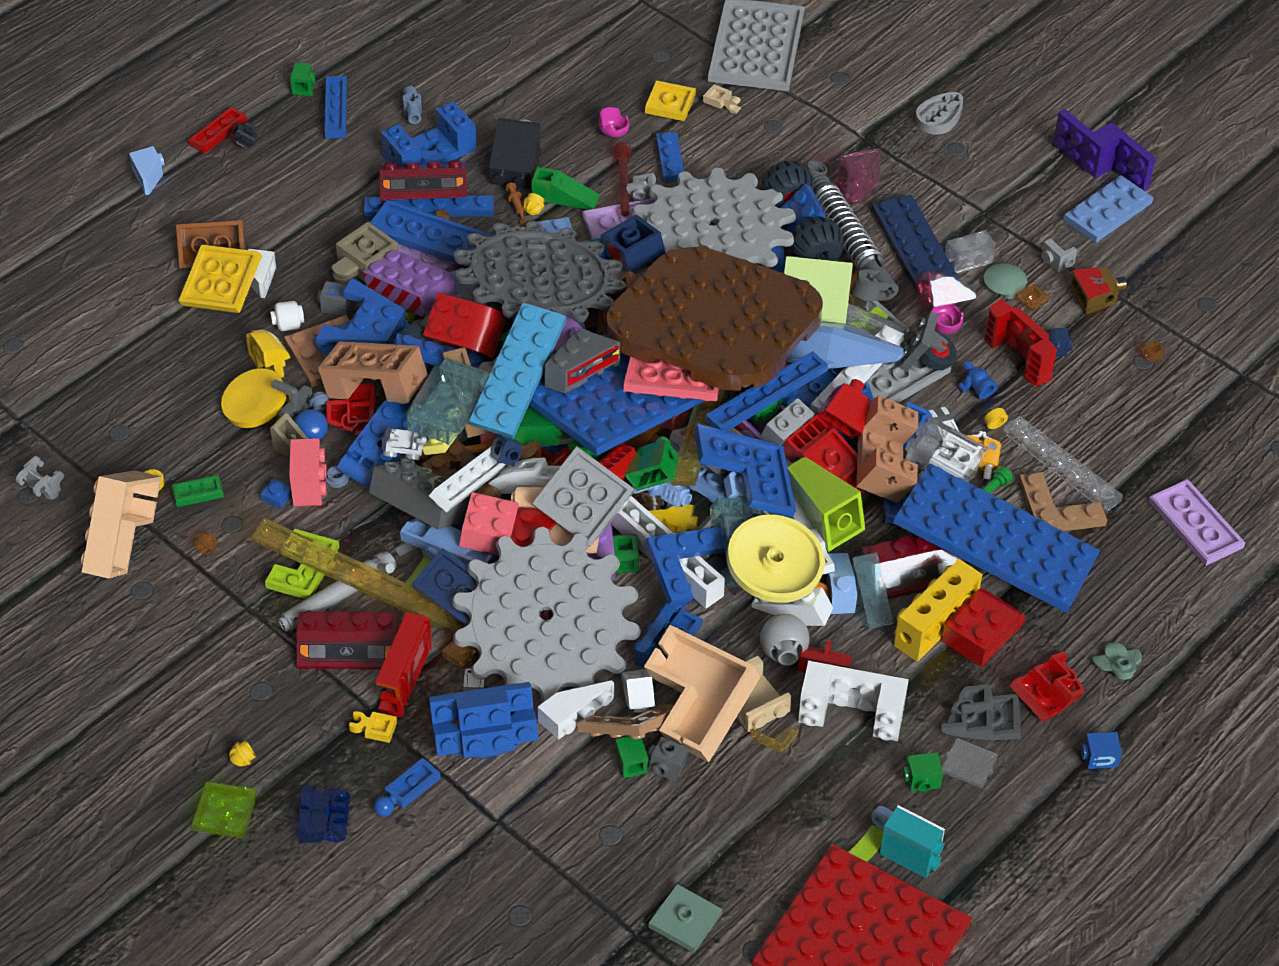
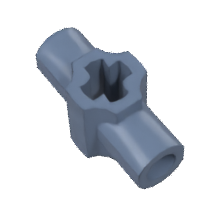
(412, 105)

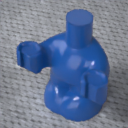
(979, 380)

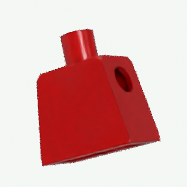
(846, 409)

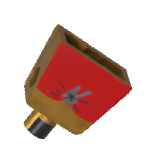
(1096, 288)

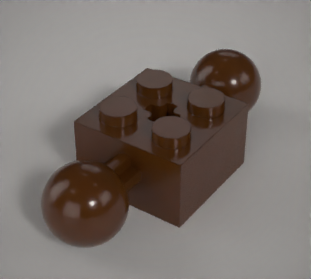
(451, 462)

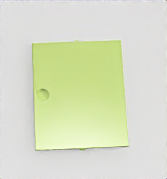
(830, 279)

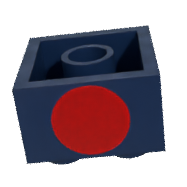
(633, 243)

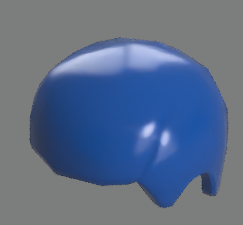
(312, 423)

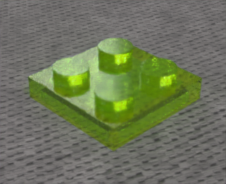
(224, 810)

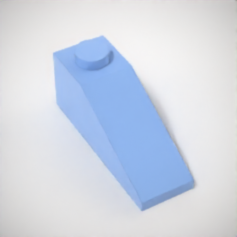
(842, 585)

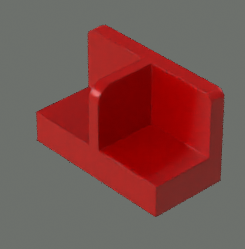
(823, 656)

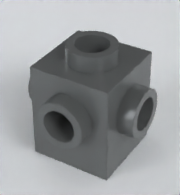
(667, 758)

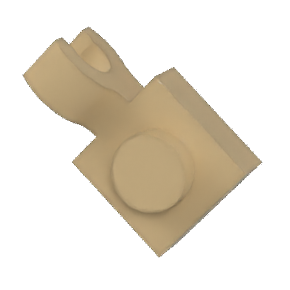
(722, 97)

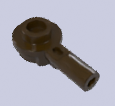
(652, 502)

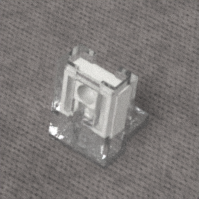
(945, 448)

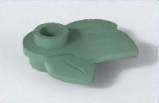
(1118, 660)

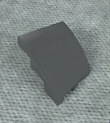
(984, 715)

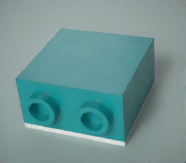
(912, 842)

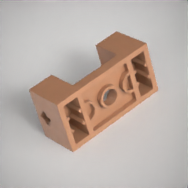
(397, 366)
(881, 450)

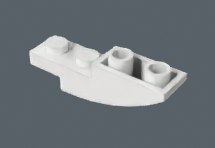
(524, 473)

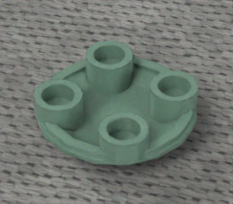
(1005, 280)

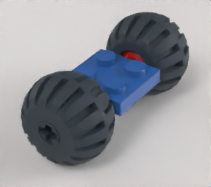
(812, 232)

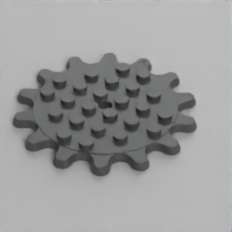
(510, 265)

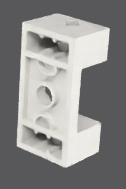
(835, 685)

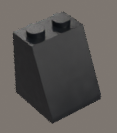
(515, 153)

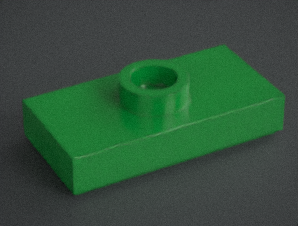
(197, 490)

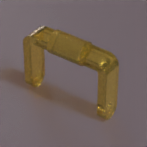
(771, 742)

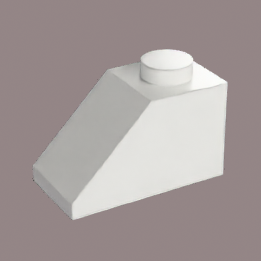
(264, 273)
(638, 690)

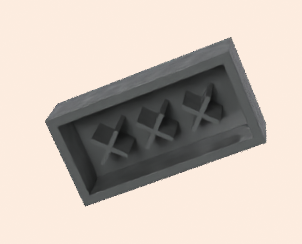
(409, 489)

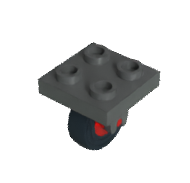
(928, 346)

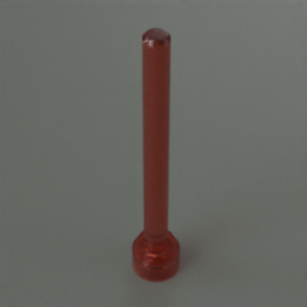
(622, 152)

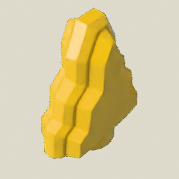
(678, 518)

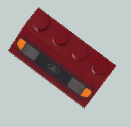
(423, 180)
(910, 564)
(345, 639)

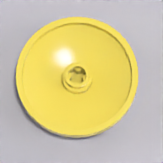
(775, 558)

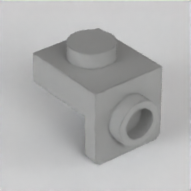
(641, 186)
(1057, 257)

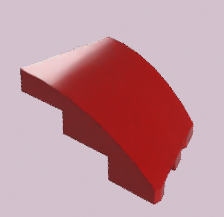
(354, 412)
(1049, 687)

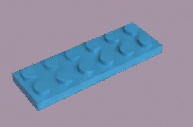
(517, 370)

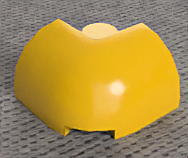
(267, 351)

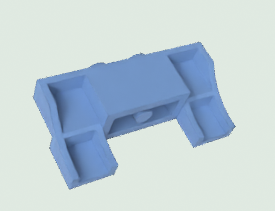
(433, 540)

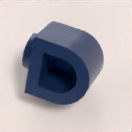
(1060, 340)
(506, 450)

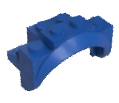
(483, 721)

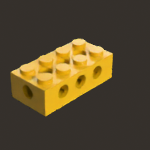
(924, 620)

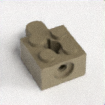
(359, 251)

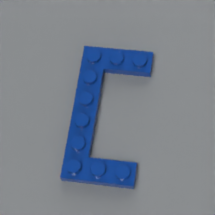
(669, 548)

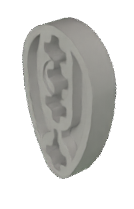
(948, 106)

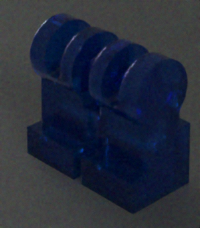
(323, 815)

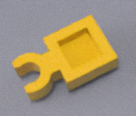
(376, 727)

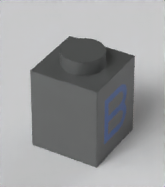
(333, 300)

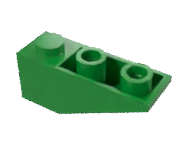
(562, 189)

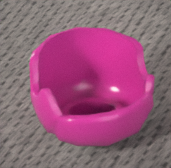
(612, 123)
(949, 318)

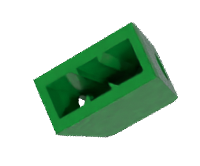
(653, 465)

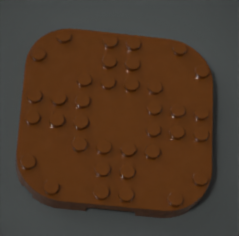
(715, 317)

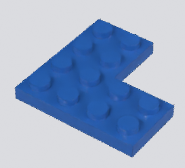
(759, 461)

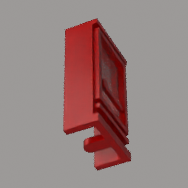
(404, 663)

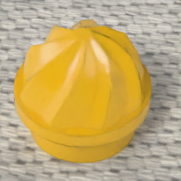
(533, 204)
(242, 754)

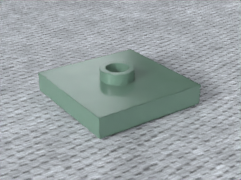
(685, 918)

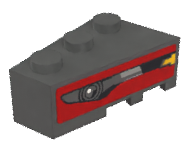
(580, 359)

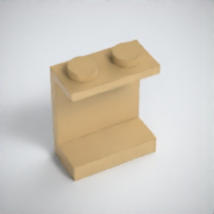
(763, 703)

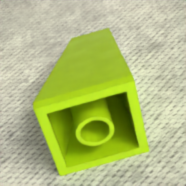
(827, 501)

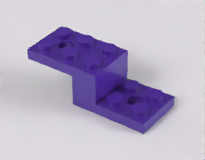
(1103, 150)

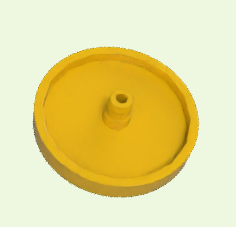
(251, 399)

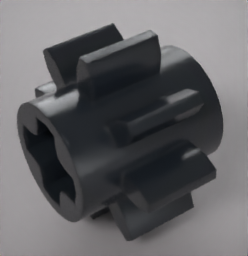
(244, 134)

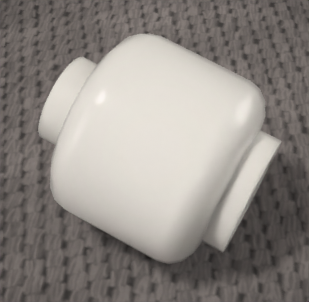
(287, 316)

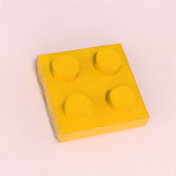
(670, 100)

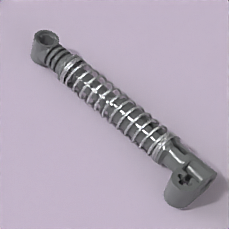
(873, 279)

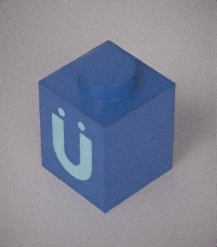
(1101, 750)

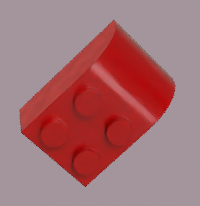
(465, 324)
(981, 626)

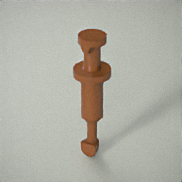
(515, 198)

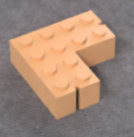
(115, 519)
(711, 687)

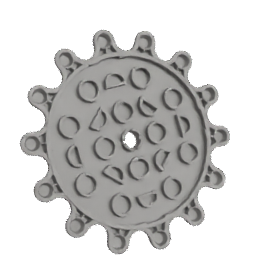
(744, 216)
(539, 578)

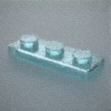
(872, 591)

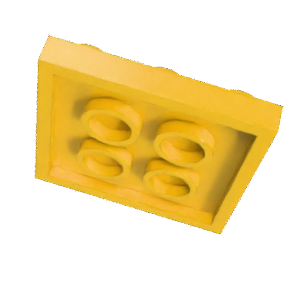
(220, 278)

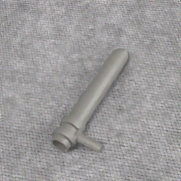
(333, 593)

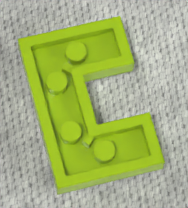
(299, 582)

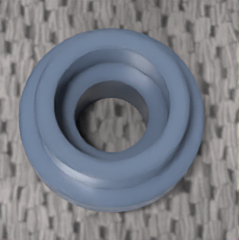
(319, 401)
(336, 478)

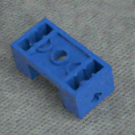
(450, 140)

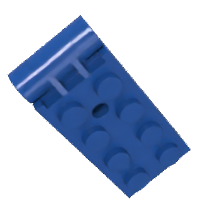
(367, 448)

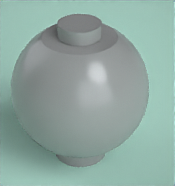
(784, 638)

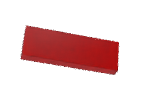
(216, 130)

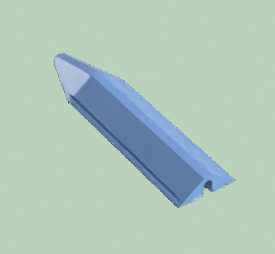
(846, 347)

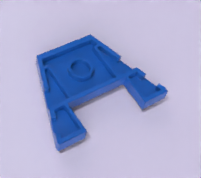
(373, 322)

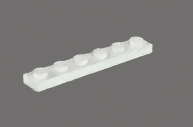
(860, 372)
(466, 481)

